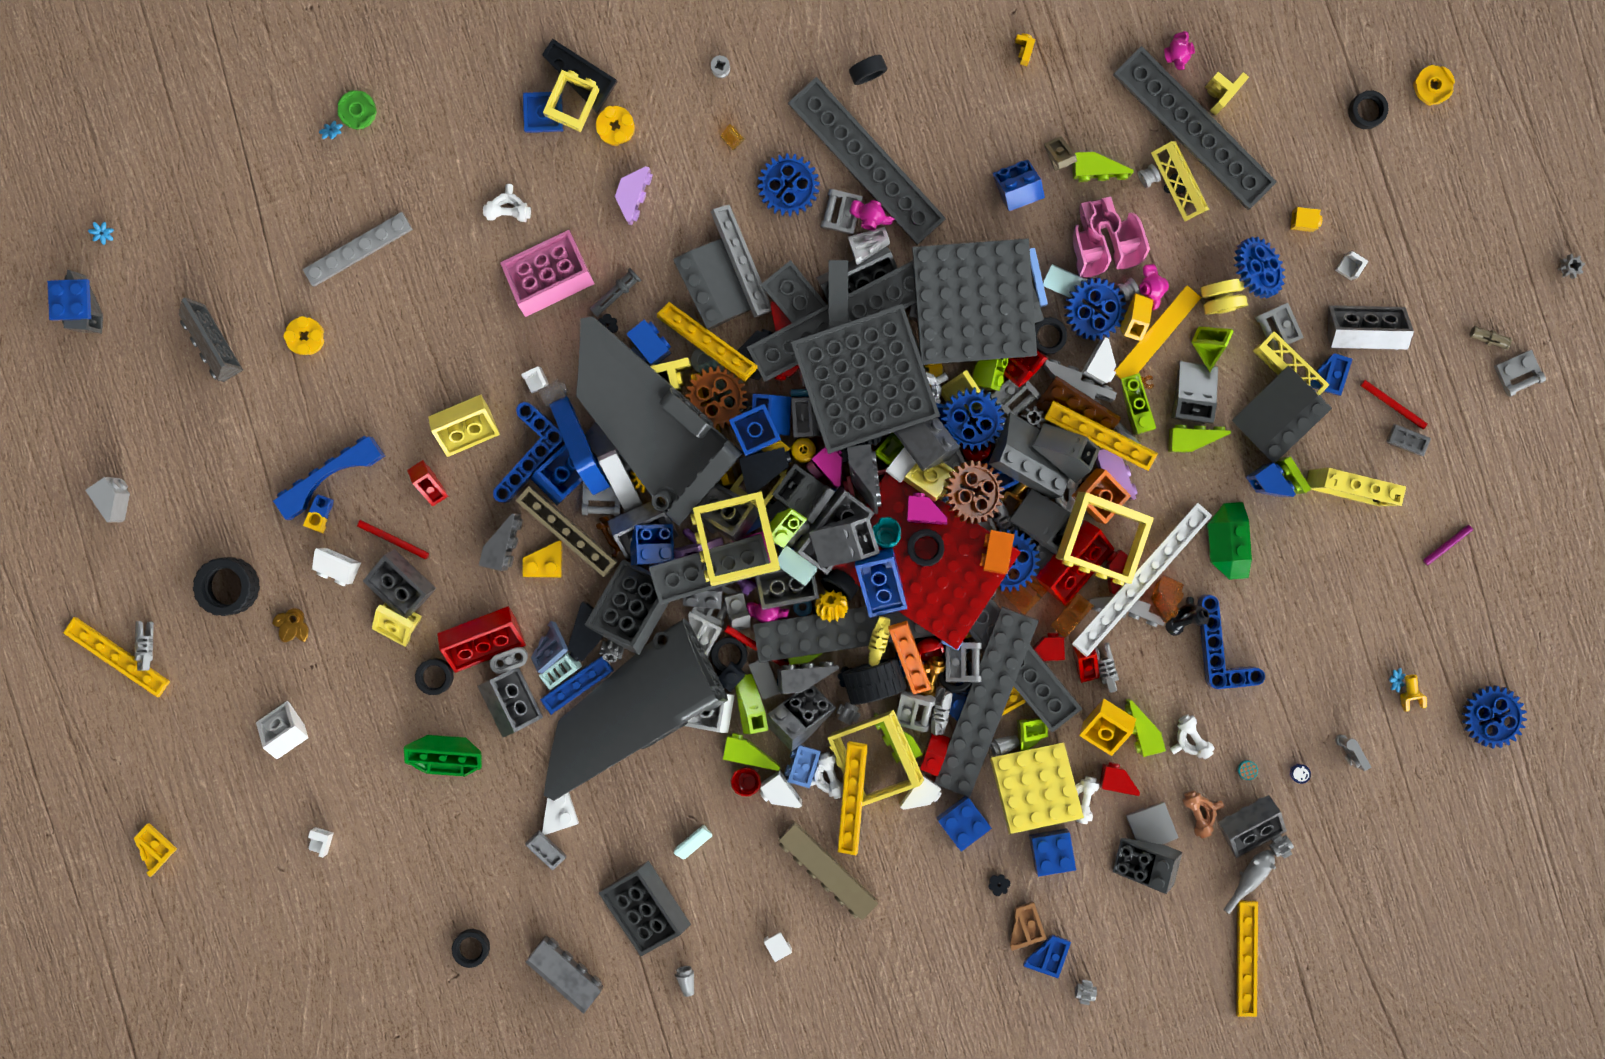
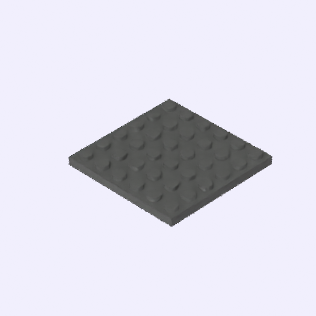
(974, 301)
(865, 379)

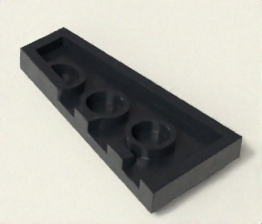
(564, 59)

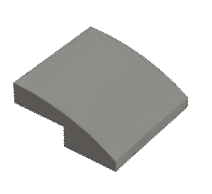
(1152, 824)

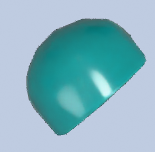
(887, 532)

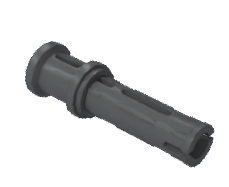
(597, 309)

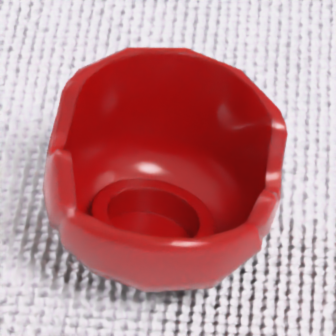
(976, 454)
(930, 647)
(745, 782)

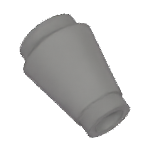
(1003, 745)
(685, 978)

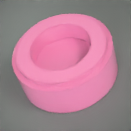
(814, 470)

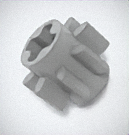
(1577, 266)
(1037, 414)
(611, 651)
(848, 713)
(1281, 846)
(1085, 992)

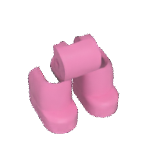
(1091, 247)

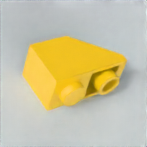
(1137, 317)

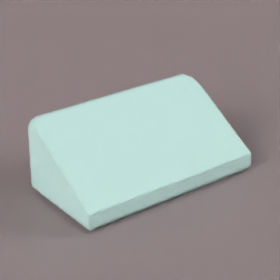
(1062, 280)
(796, 565)
(693, 842)

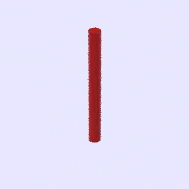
(1393, 404)
(392, 539)
(749, 642)

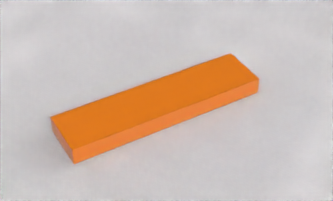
(909, 657)

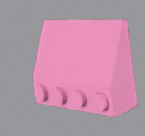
(547, 273)

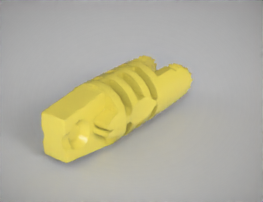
(878, 640)

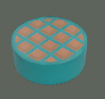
(1247, 770)

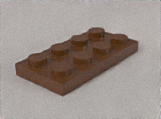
(1072, 398)

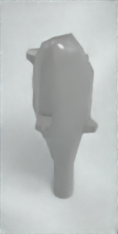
(1252, 877)

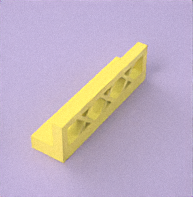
(1186, 177)
(1278, 365)

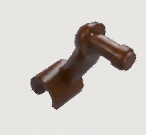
(603, 526)

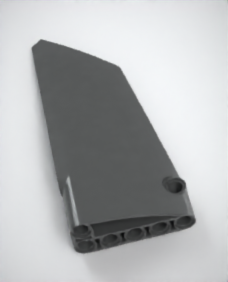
(650, 423)
(634, 709)

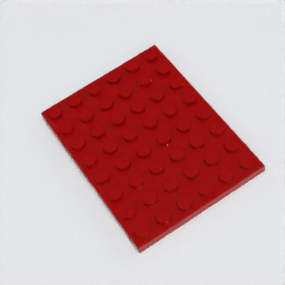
(951, 592)

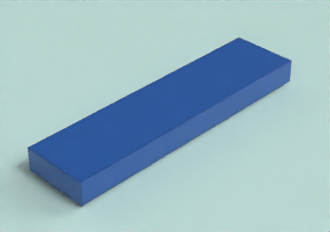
(576, 685)

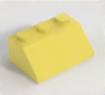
(463, 425)

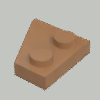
(1026, 927)

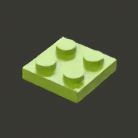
(1293, 474)

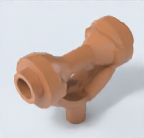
(1203, 826)

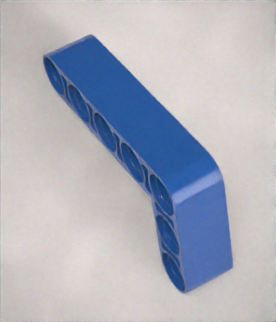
(578, 446)
(532, 454)
(1218, 650)

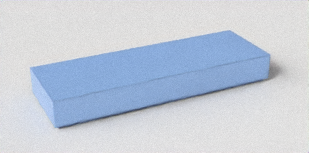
(1037, 279)

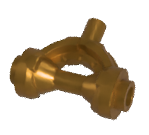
(934, 666)

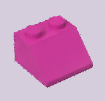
(830, 465)
(923, 510)

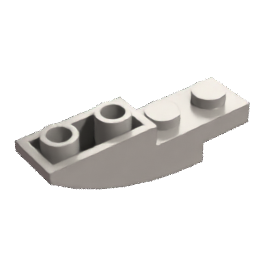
(1073, 377)
(1138, 610)

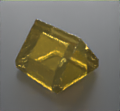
(732, 137)

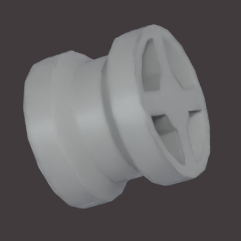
(720, 71)
(1149, 176)
(1128, 289)

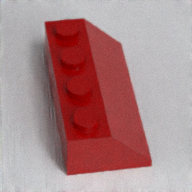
(1066, 581)
(480, 639)

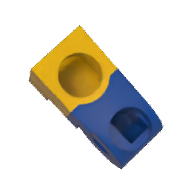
(319, 513)

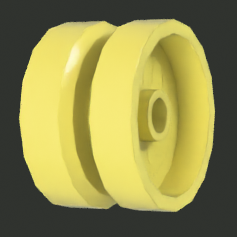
(1224, 297)

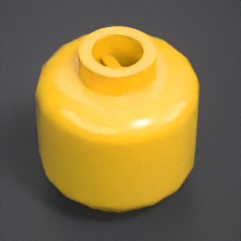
(810, 452)

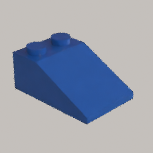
(558, 476)
(881, 583)

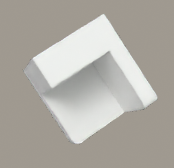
(1351, 265)
(535, 379)
(320, 841)
(777, 946)

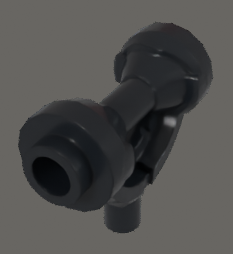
(1198, 616)

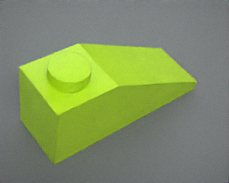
(745, 752)

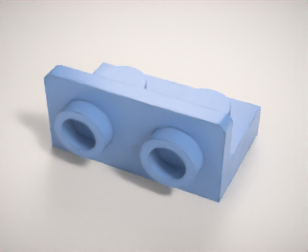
(802, 766)

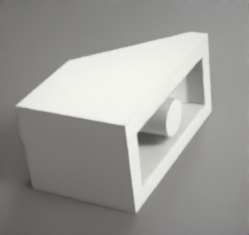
(921, 795)

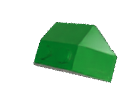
(1230, 541)
(443, 755)

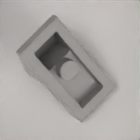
(737, 611)

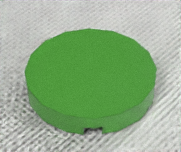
(356, 109)

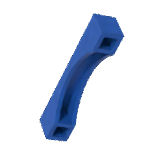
(296, 500)

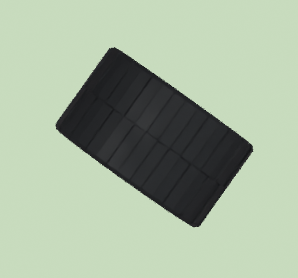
(203, 586)
(875, 682)

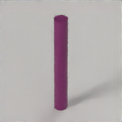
(1447, 545)

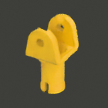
(1412, 693)

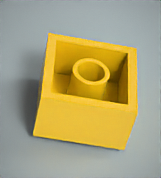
(1107, 727)

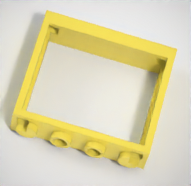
(1356, 487)
(1073, 527)
(705, 555)
(901, 745)

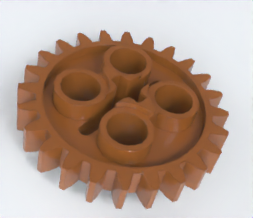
(708, 381)
(968, 508)

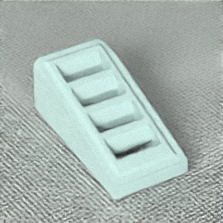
(569, 664)

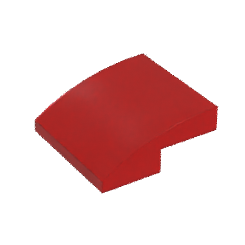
(1023, 368)

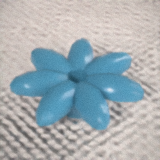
(331, 130)
(101, 232)
(1397, 679)

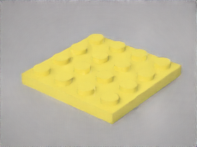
(1036, 788)

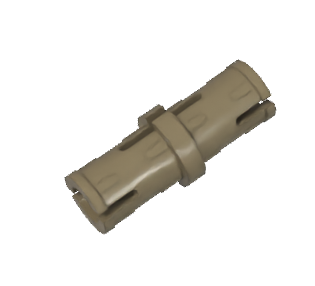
(1490, 337)

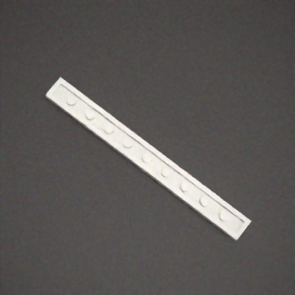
(1142, 580)

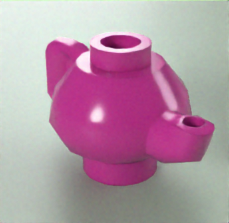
(1179, 50)
(870, 214)
(1153, 285)
(766, 615)

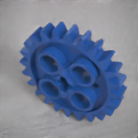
(775, 174)
(1259, 267)
(1104, 294)
(989, 411)
(1024, 568)
(1487, 700)

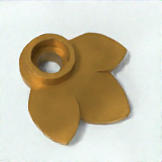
(290, 628)

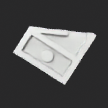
(868, 243)
(705, 631)
(559, 814)

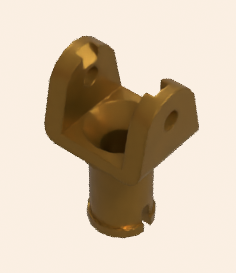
(1016, 492)

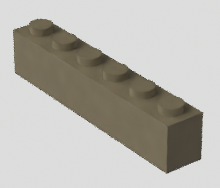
(567, 531)
(828, 871)

